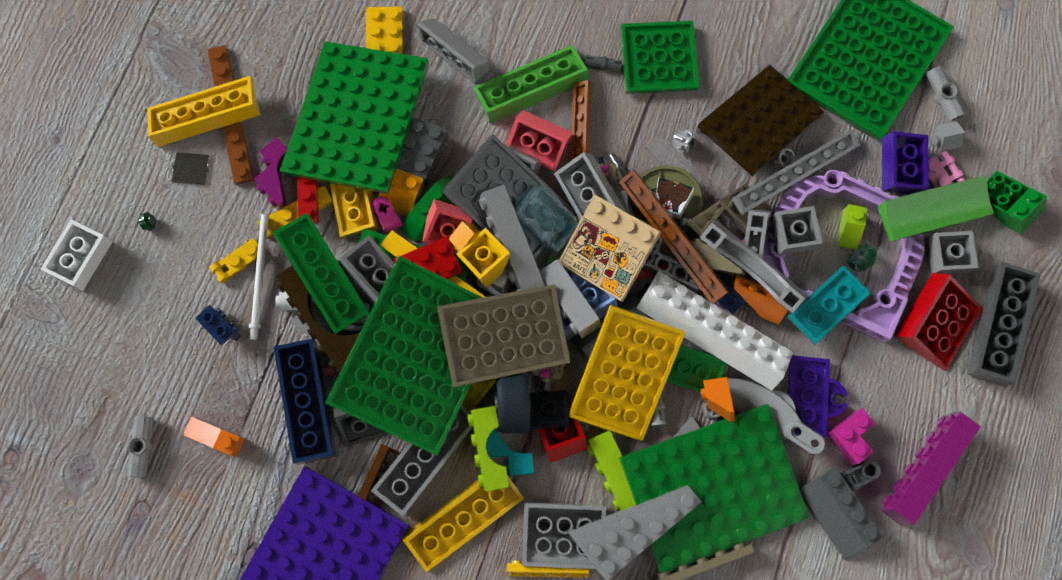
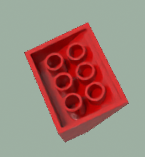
(939, 320)

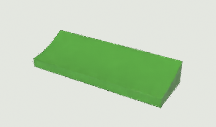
(531, 84)
(936, 208)

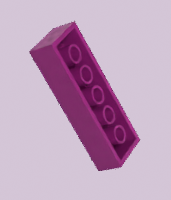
(930, 468)

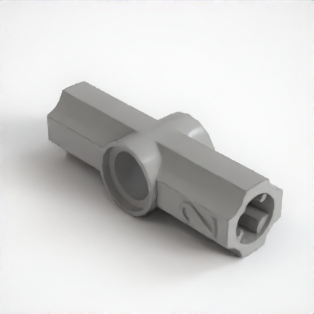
(941, 84)
(139, 460)

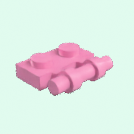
(937, 174)

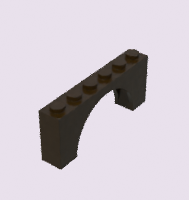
(335, 346)

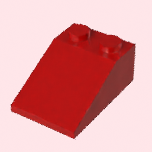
(563, 441)

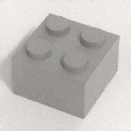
(796, 230)
(952, 252)

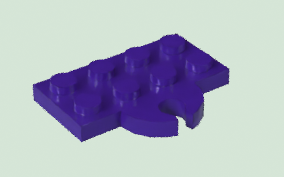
(813, 392)

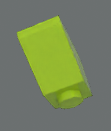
(852, 226)

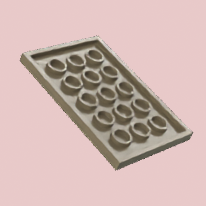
(503, 335)

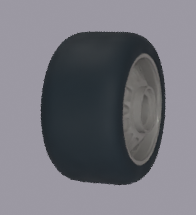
(513, 403)

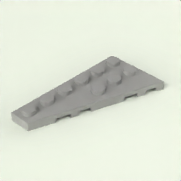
(625, 534)

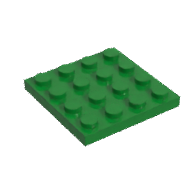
(659, 57)

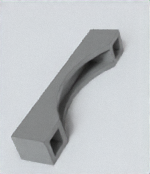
(769, 277)

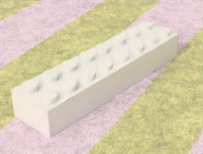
(716, 331)

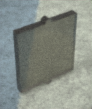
(190, 168)

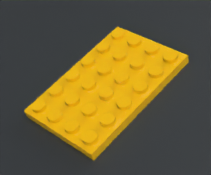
(626, 373)

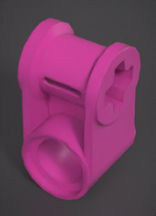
(387, 217)

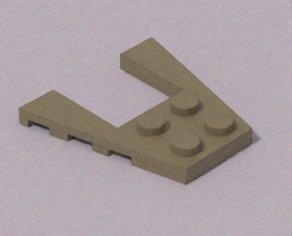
(726, 205)

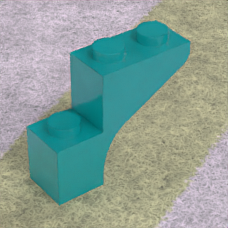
(517, 463)

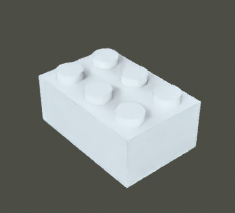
(76, 255)

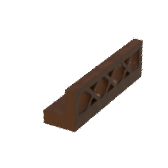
(374, 472)

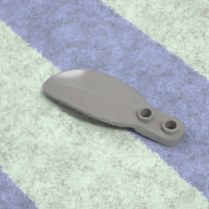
(749, 395)

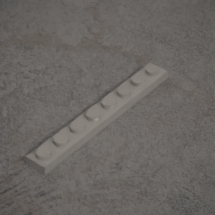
(795, 172)

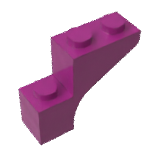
(270, 179)

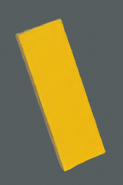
(202, 111)
(354, 210)
(458, 522)

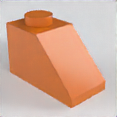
(718, 397)

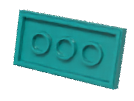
(829, 305)

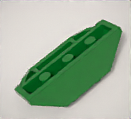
(416, 219)

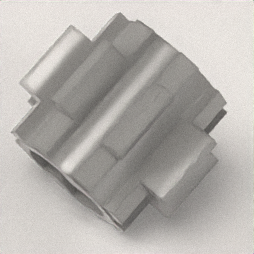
(684, 141)

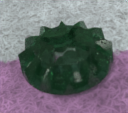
(858, 264)

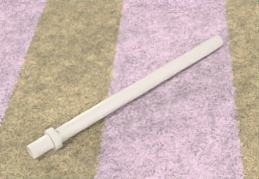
(259, 278)

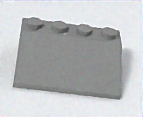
(546, 534)

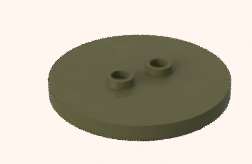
(679, 176)

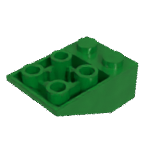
(1014, 202)

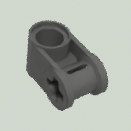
(857, 477)

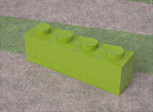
(608, 464)

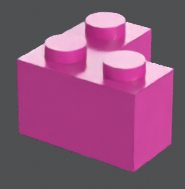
(848, 438)

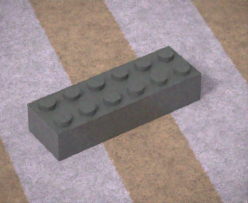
(1004, 324)

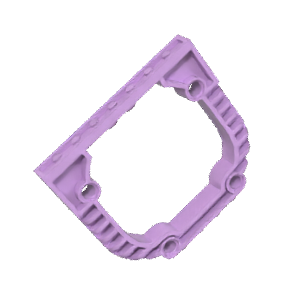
(879, 318)

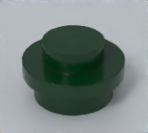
(147, 221)

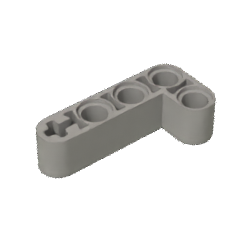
(672, 266)

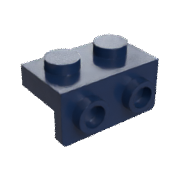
(732, 299)
(217, 326)

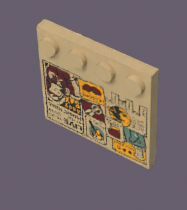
(609, 247)

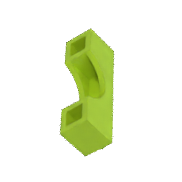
(492, 475)

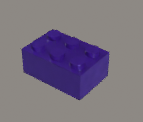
(905, 163)

